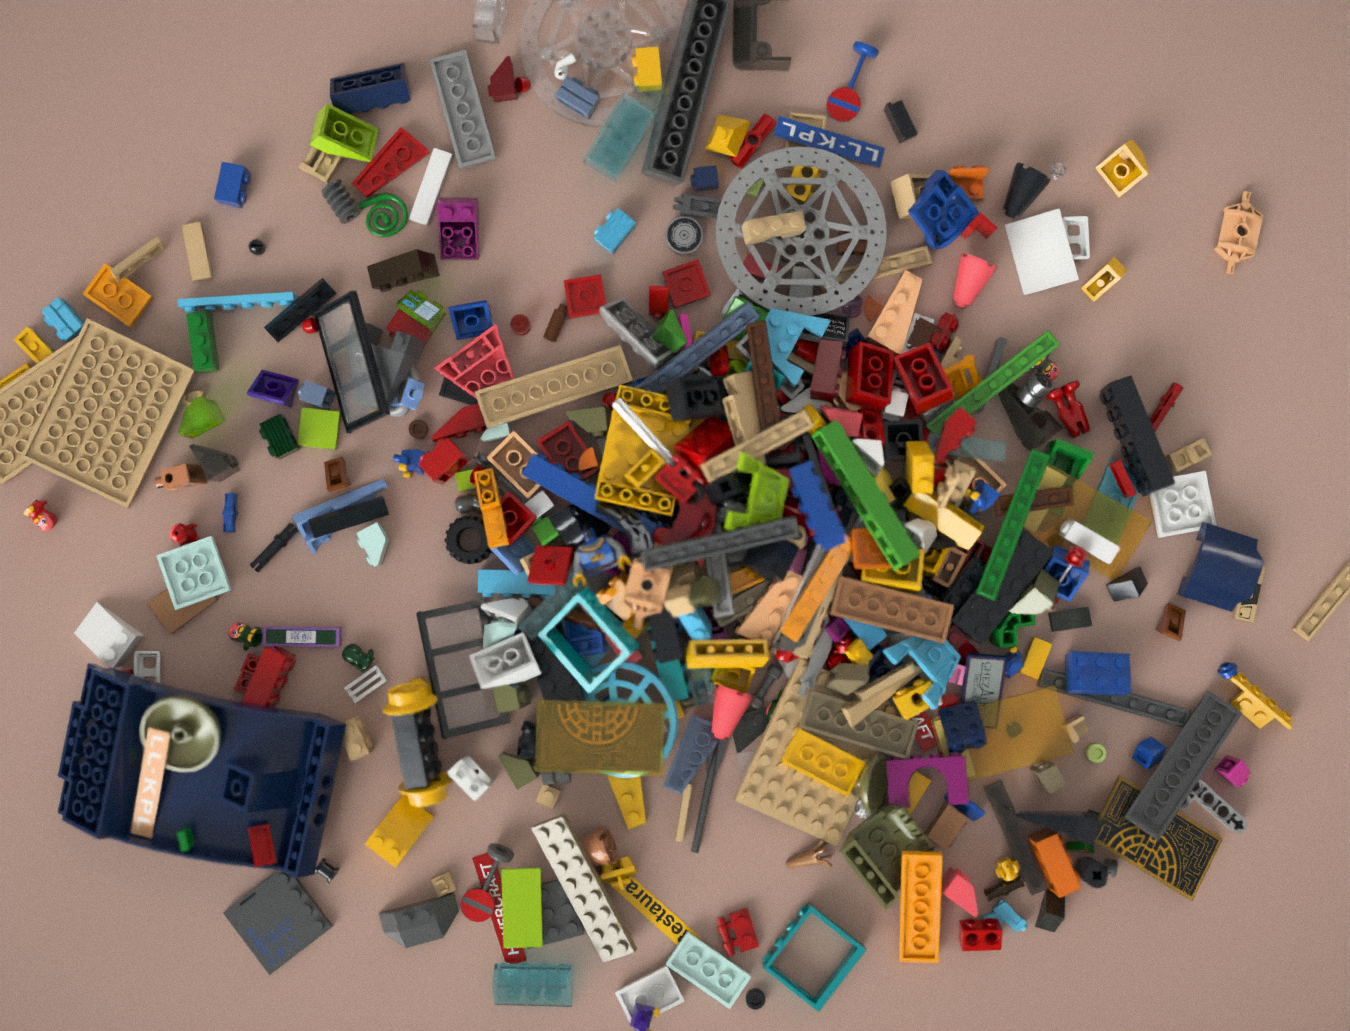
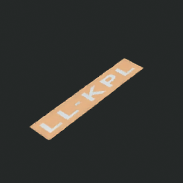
(150, 783)

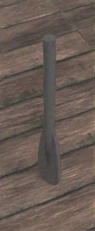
(712, 766)

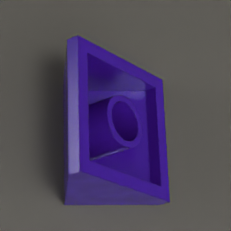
(274, 388)

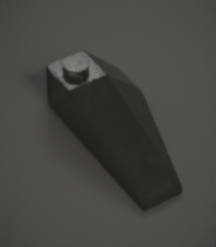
(1029, 423)

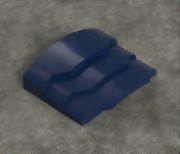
(1223, 569)

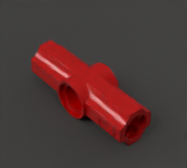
(759, 132)

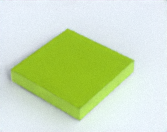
(319, 428)

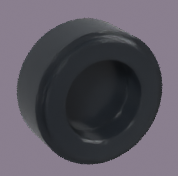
(755, 998)

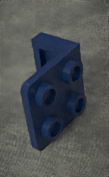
(962, 727)

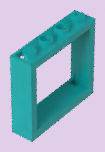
(570, 657)
(837, 976)

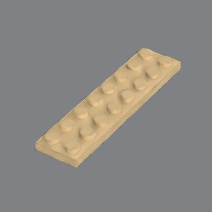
(553, 386)

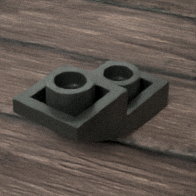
(1070, 619)

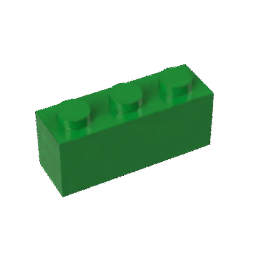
(202, 342)

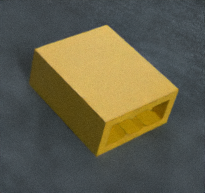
(919, 467)

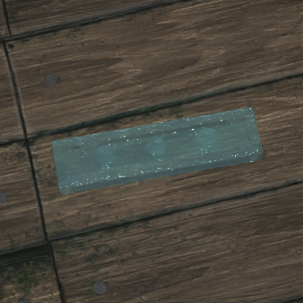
(973, 448)
(550, 607)

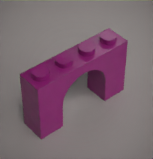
(952, 767)

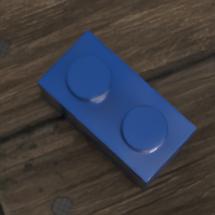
(232, 184)

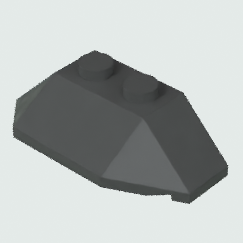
(420, 921)

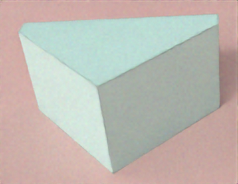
(496, 433)

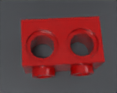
(871, 426)
(980, 939)

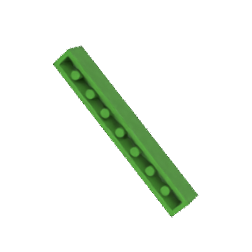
(865, 495)

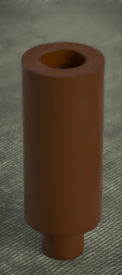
(555, 323)

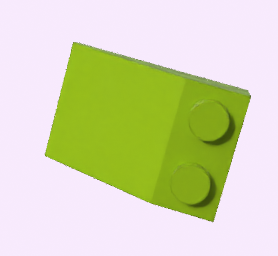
(343, 134)

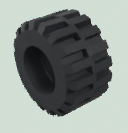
(453, 540)

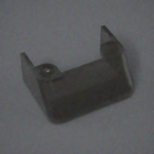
(747, 51)

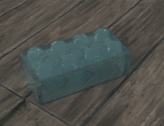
(619, 137)

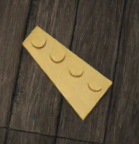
(630, 799)

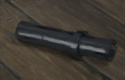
(274, 547)

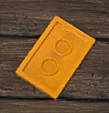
(120, 299)

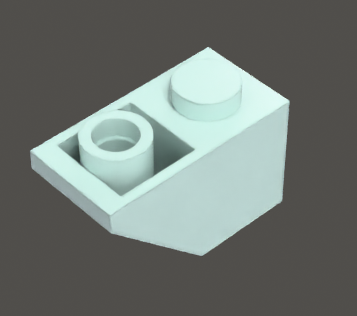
(374, 542)
(498, 632)

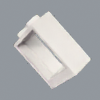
(464, 775)

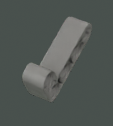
(1212, 806)

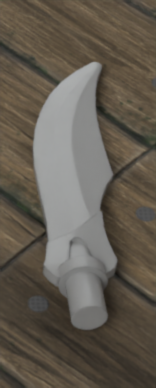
(817, 660)

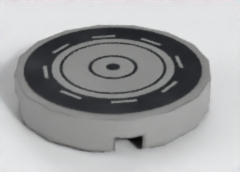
(684, 235)

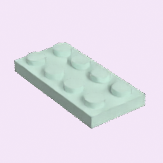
(708, 969)

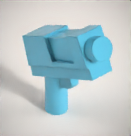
(1006, 913)

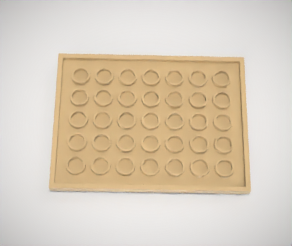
(108, 413)
(788, 793)

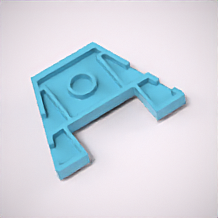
(783, 333)
(935, 659)

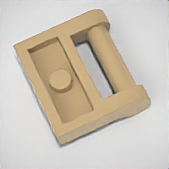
(324, 166)

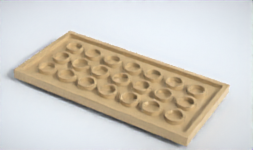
(21, 407)

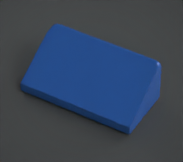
(970, 810)

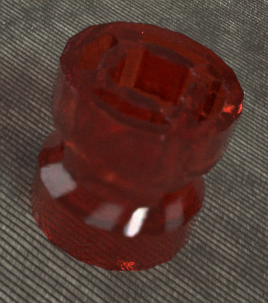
(520, 328)

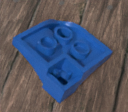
(942, 210)

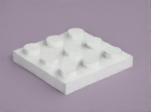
(1183, 505)

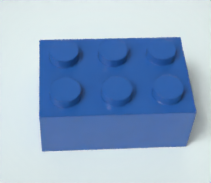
(1098, 673)

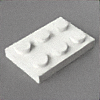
(652, 990)

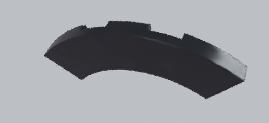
(629, 522)

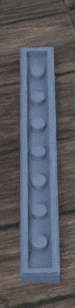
(701, 348)

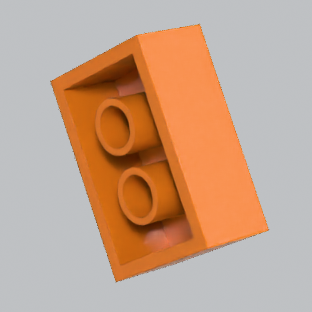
(1054, 862)

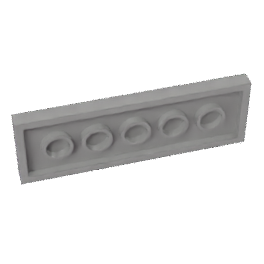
(462, 109)

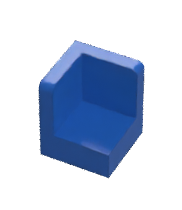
(1149, 753)

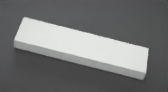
(430, 187)

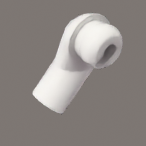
(563, 65)

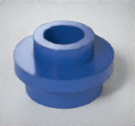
(1227, 670)

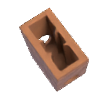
(181, 477)

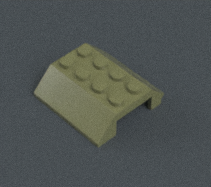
(877, 848)

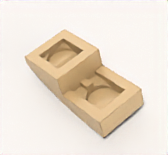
(1188, 455)

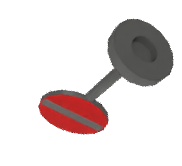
(478, 903)

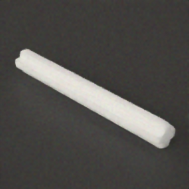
(644, 432)

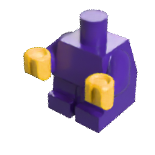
(642, 1017)

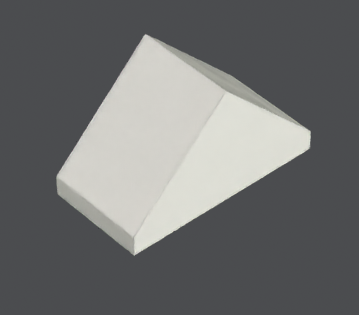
(871, 453)

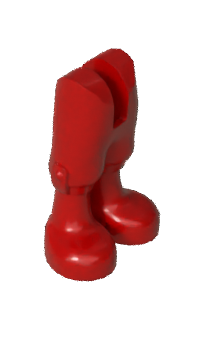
(1074, 417)

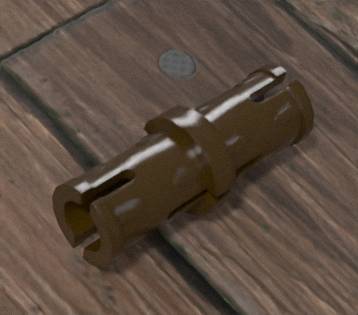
(1003, 888)

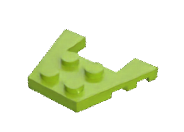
(765, 496)

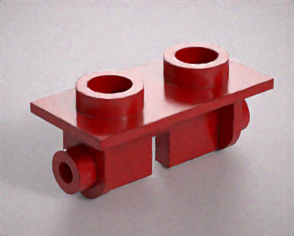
(948, 326)

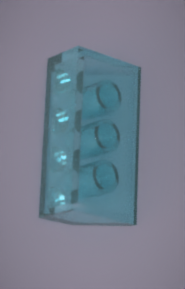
(533, 984)

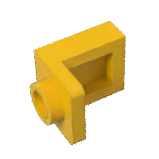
(859, 653)

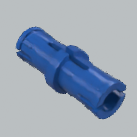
(230, 513)

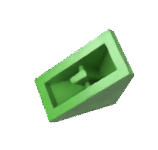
(670, 333)

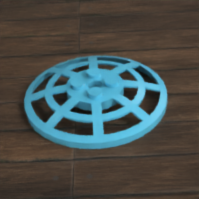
(639, 691)

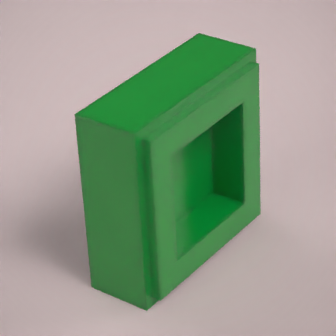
(185, 838)

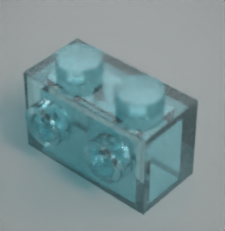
(700, 685)

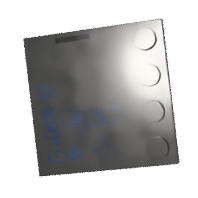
(278, 920)

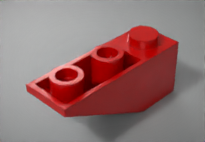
(464, 421)
(953, 430)

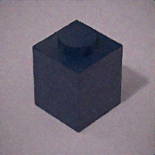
(705, 178)

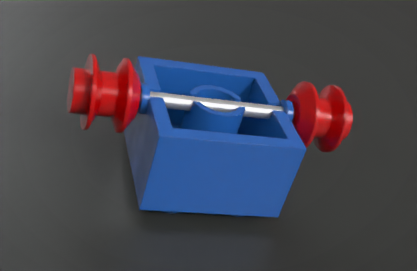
(1069, 569)

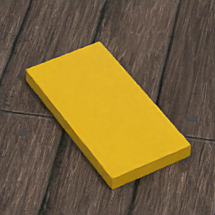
(823, 761)

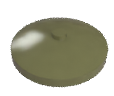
(192, 730)

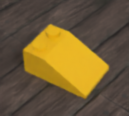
(904, 579)
(399, 831)

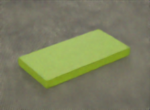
(522, 907)

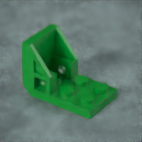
(1068, 457)

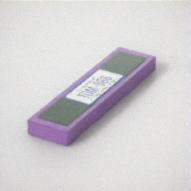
(301, 636)

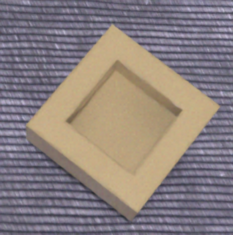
(548, 796)

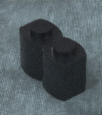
(570, 525)

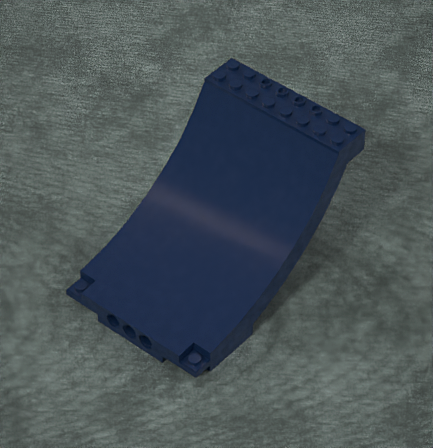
(268, 770)

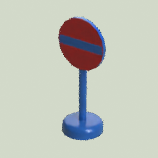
(844, 102)

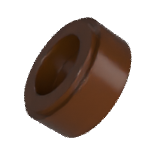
(418, 429)

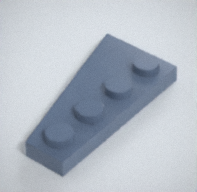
(692, 752)

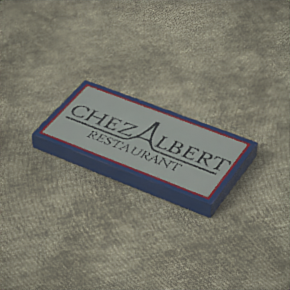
(983, 678)

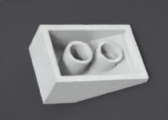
(108, 635)
(505, 662)

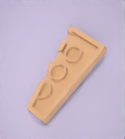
(771, 608)

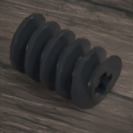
(1092, 872)

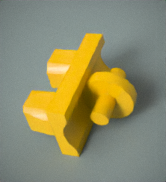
(627, 869)

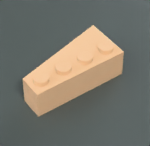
(895, 318)

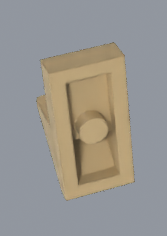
(953, 350)

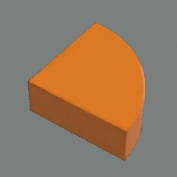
(587, 460)

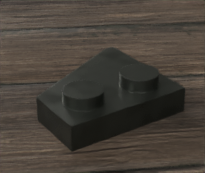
(749, 728)

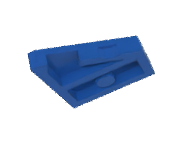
(585, 640)

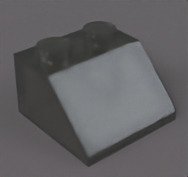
(215, 463)

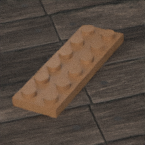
(891, 609)

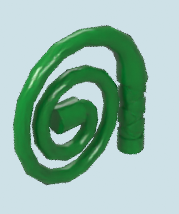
(386, 218)

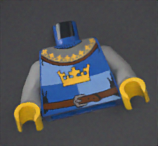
(597, 555)

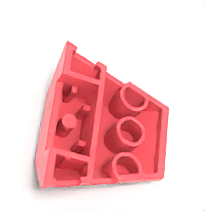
(478, 363)

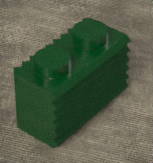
(279, 436)

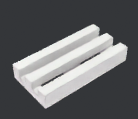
(352, 693)

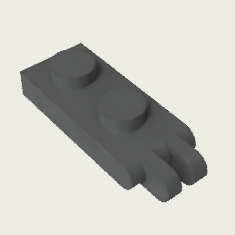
(697, 205)

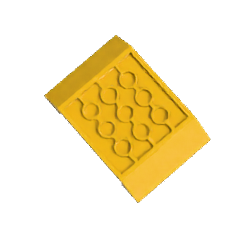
(626, 448)

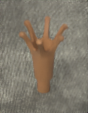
(811, 857)

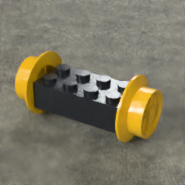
(415, 742)

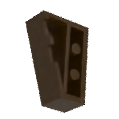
(402, 270)

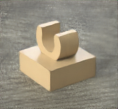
(443, 884)

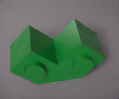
(1006, 632)

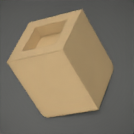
(1076, 727)

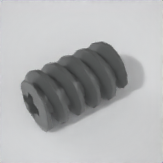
(339, 202)

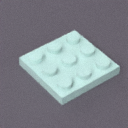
(194, 572)

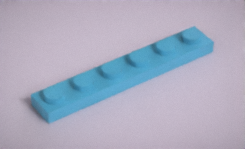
(230, 302)

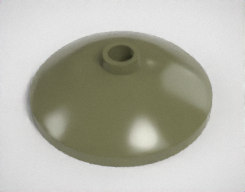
(873, 784)

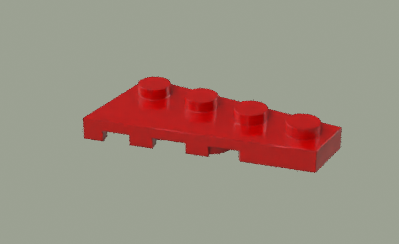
(392, 160)

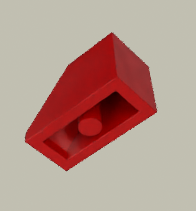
(658, 301)

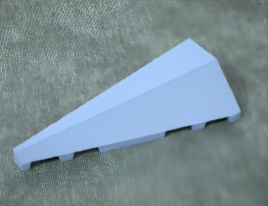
(352, 498)

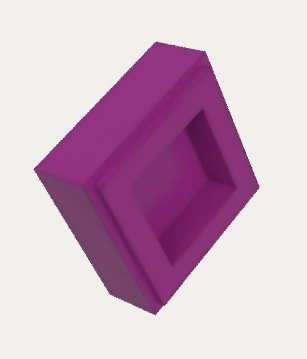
(837, 628)

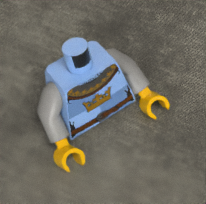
(408, 396)

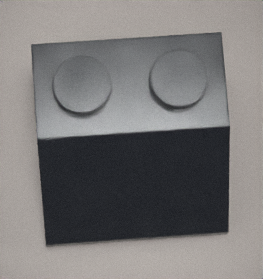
(896, 436)
(771, 560)

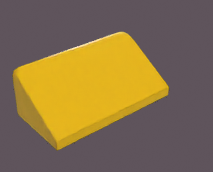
(644, 468)

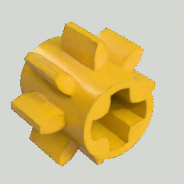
(1007, 869)

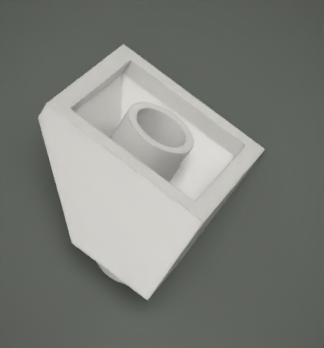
(509, 609)

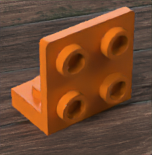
(970, 180)

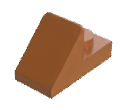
(336, 474)
(1172, 622)

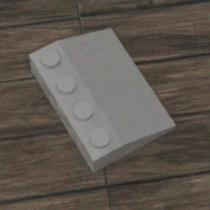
(635, 331)

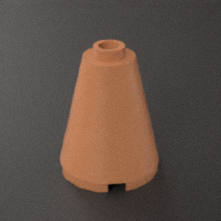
(600, 847)

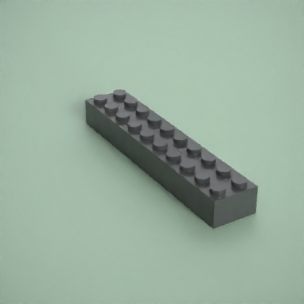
(685, 90)

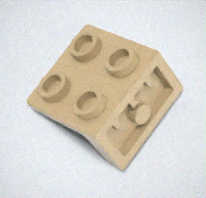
(955, 483)

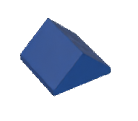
(471, 319)

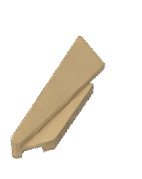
(742, 408)
(879, 690)

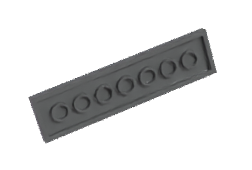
(1182, 765)

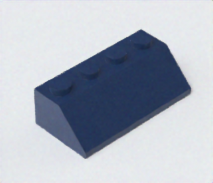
(370, 89)

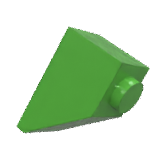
(545, 530)

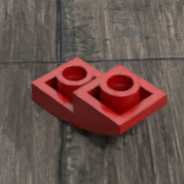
(247, 672)

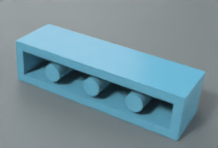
(508, 584)

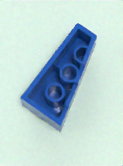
(816, 506)

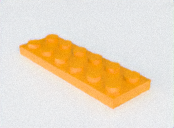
(920, 906)

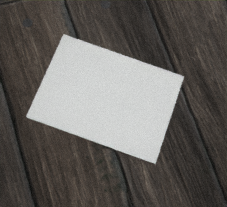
(1041, 252)

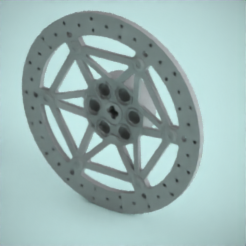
(828, 184)

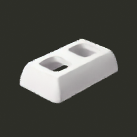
(1083, 237)
(141, 671)

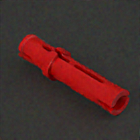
(1166, 403)

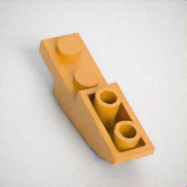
(491, 508)

